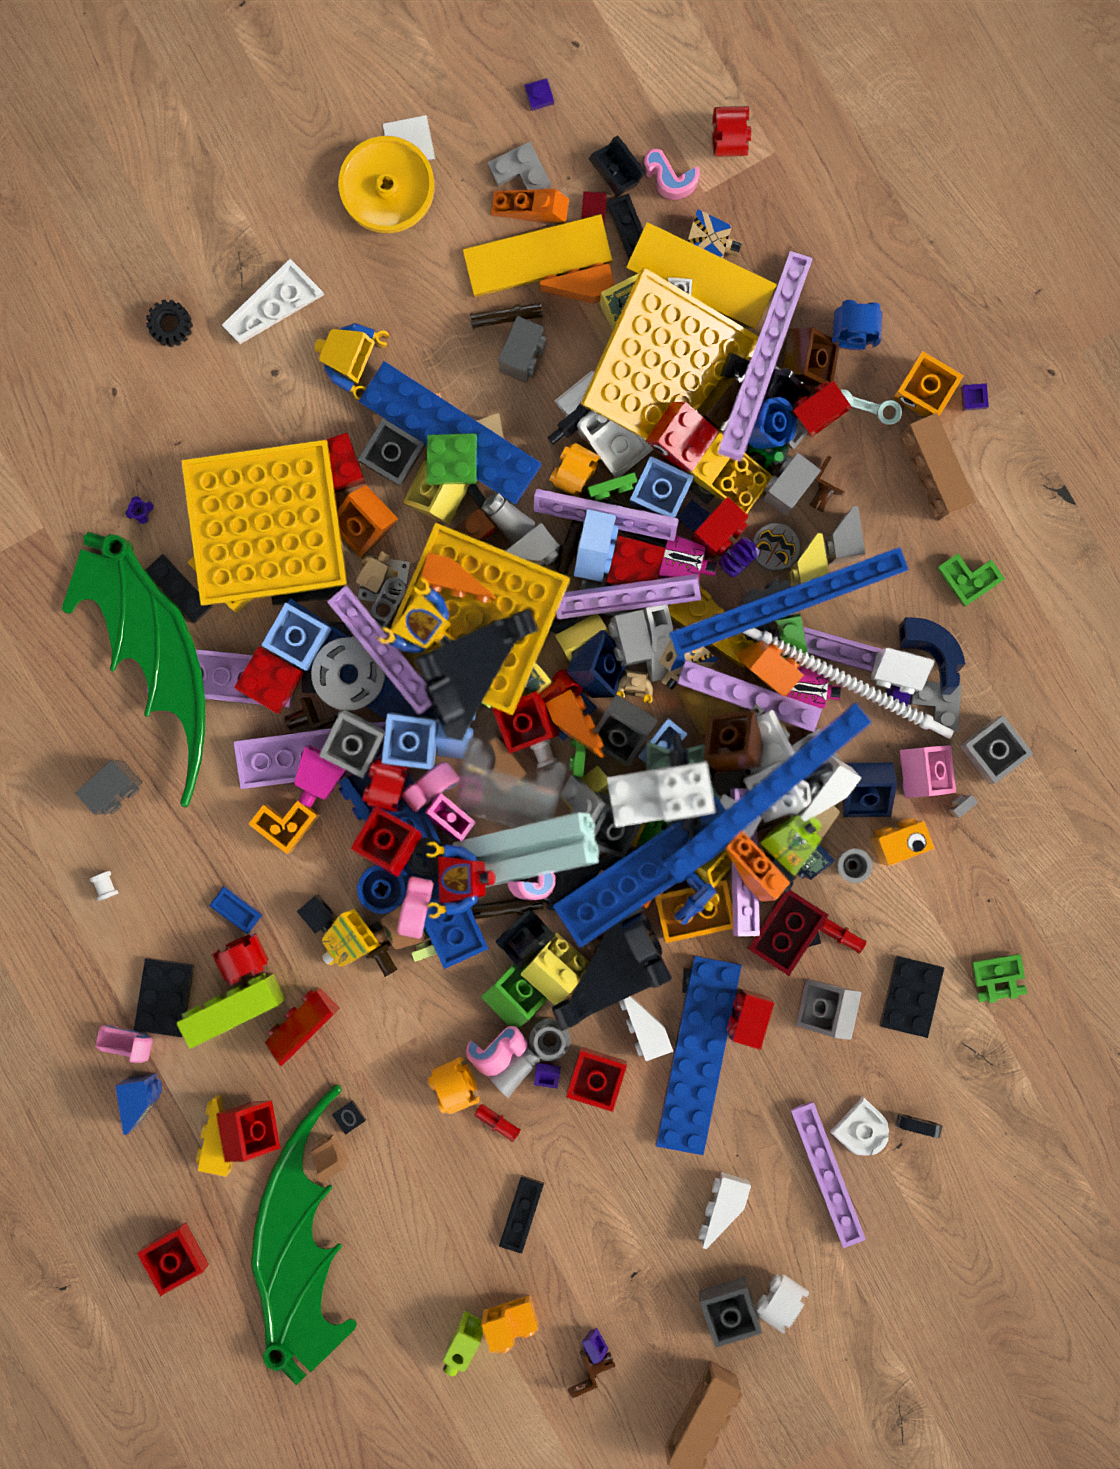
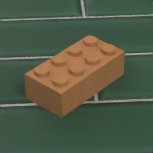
(937, 467)
(703, 1418)

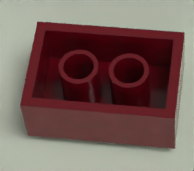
(787, 931)

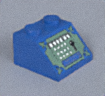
(136, 1099)

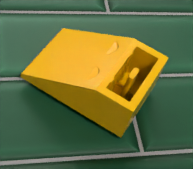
(727, 477)

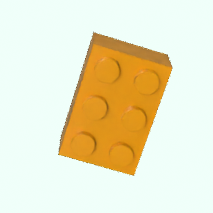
(702, 923)

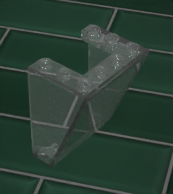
(504, 796)

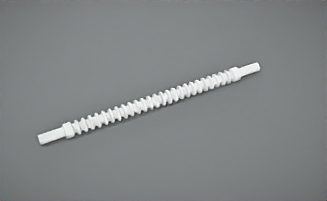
(925, 721)

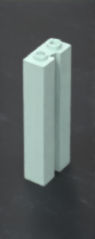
(536, 848)

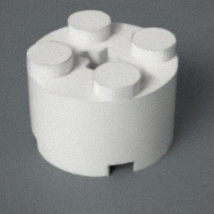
(782, 1303)

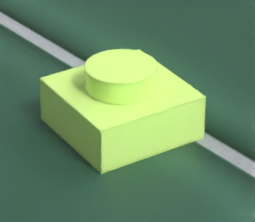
(423, 951)

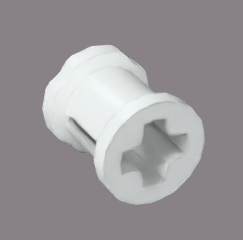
(543, 753)
(104, 886)

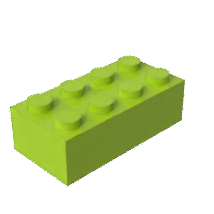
(228, 1012)

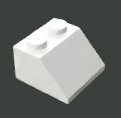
(901, 670)

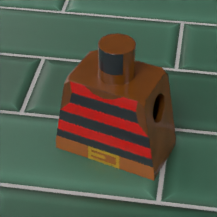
(477, 526)

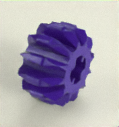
(739, 557)

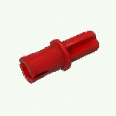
(843, 936)
(497, 1122)

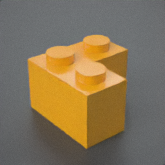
(287, 830)
(507, 1321)

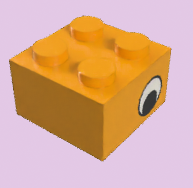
(927, 386)
(901, 842)

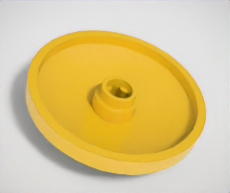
(386, 184)

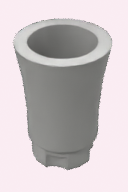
(507, 517)
(861, 869)
(515, 1072)

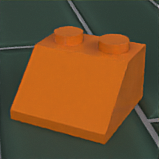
(364, 520)
(771, 666)

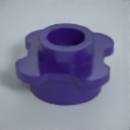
(133, 507)

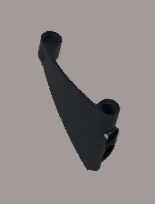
(464, 669)
(621, 967)

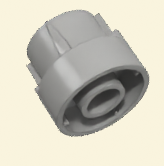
(545, 1051)

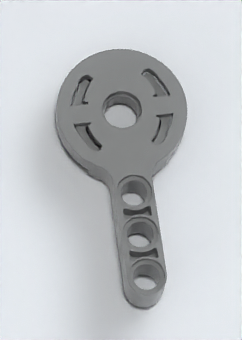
(337, 692)

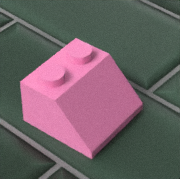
(927, 771)

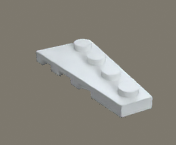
(275, 300)

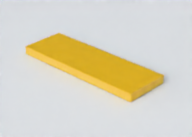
(537, 255)
(714, 279)

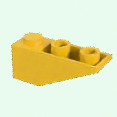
(211, 1155)

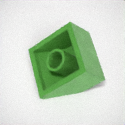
(513, 997)

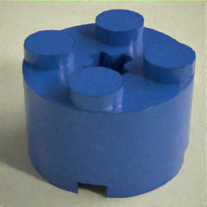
(857, 325)
(773, 424)
(375, 900)

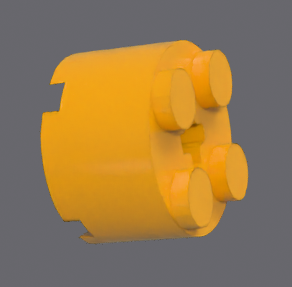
(575, 469)
(454, 1086)

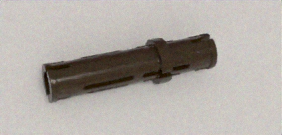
(506, 315)
(569, 548)
(505, 907)

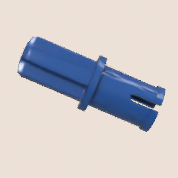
(695, 903)

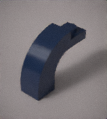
(939, 643)

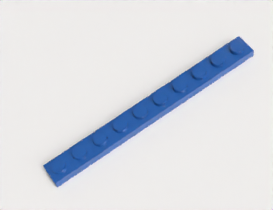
(788, 601)
(767, 792)

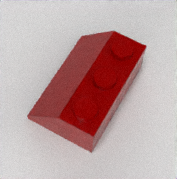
(300, 1025)

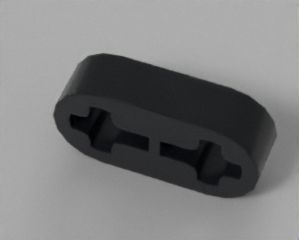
(919, 1125)

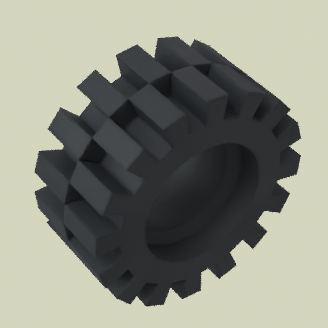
(175, 336)

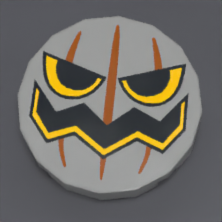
(777, 546)

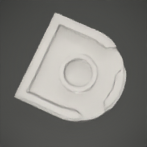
(862, 1129)

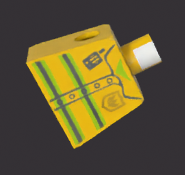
(348, 940)

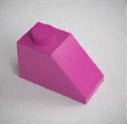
(449, 818)

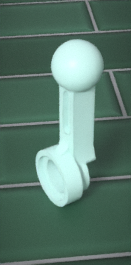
(874, 408)

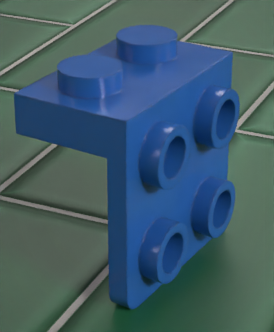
(353, 789)

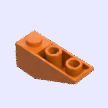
(531, 205)
(580, 285)
(447, 574)
(570, 718)
(756, 869)

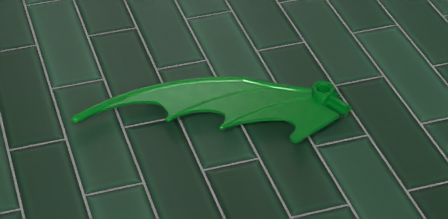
(149, 630)
(290, 1265)

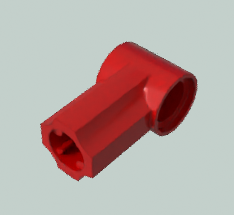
(561, 683)

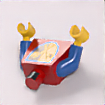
(460, 879)

